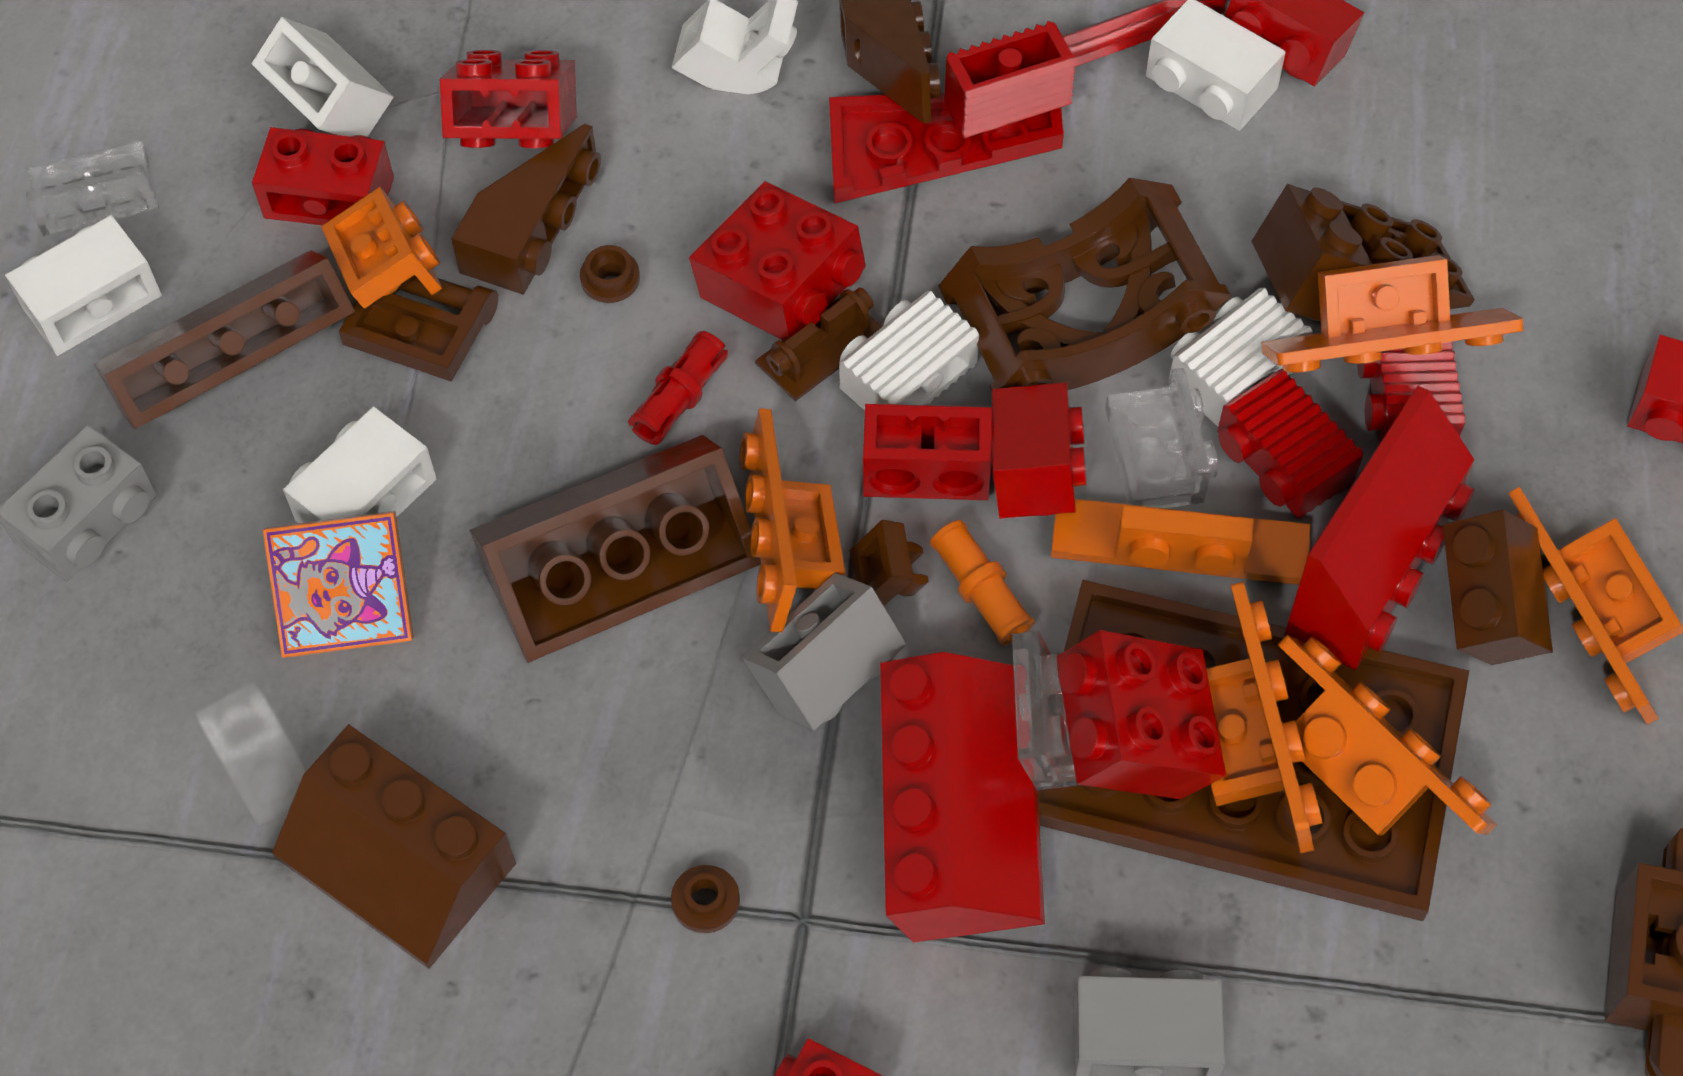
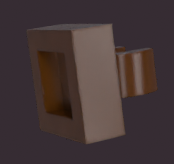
(885, 561)

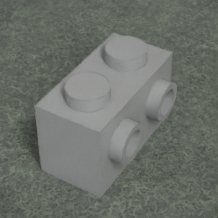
(77, 503)
(825, 651)
(1148, 1024)

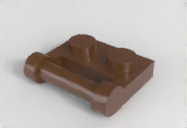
(420, 333)

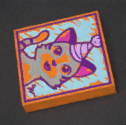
(338, 584)

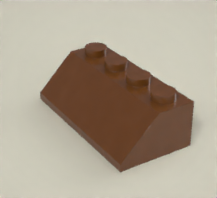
(616, 546)

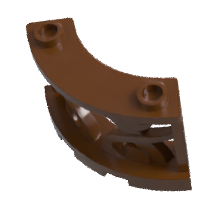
(1075, 356)

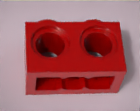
(927, 452)

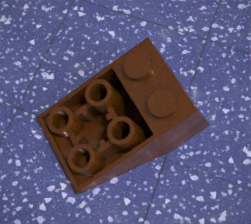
(1320, 233)

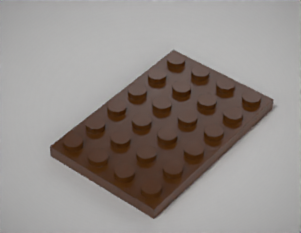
(1257, 833)

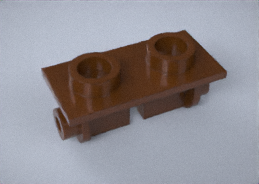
(816, 349)

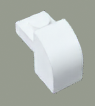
(736, 51)

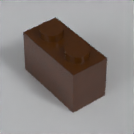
(1497, 588)

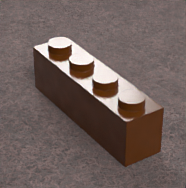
(224, 338)

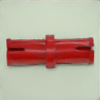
(678, 388)

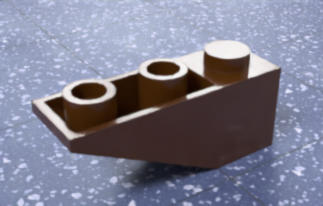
(892, 51)
(517, 218)

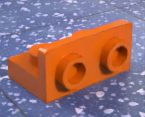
(380, 248)

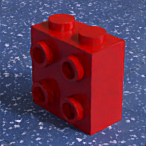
(508, 99)
(778, 261)
(1140, 716)

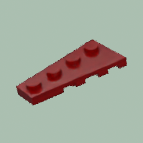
(887, 148)

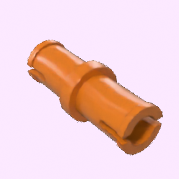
(981, 581)

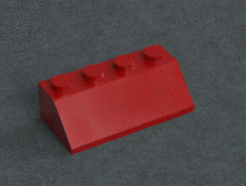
(1383, 534)
(956, 800)

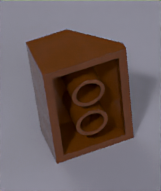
(391, 846)

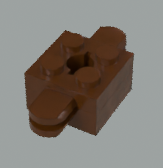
(1648, 959)

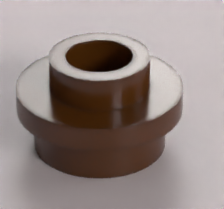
(609, 261)
(705, 917)

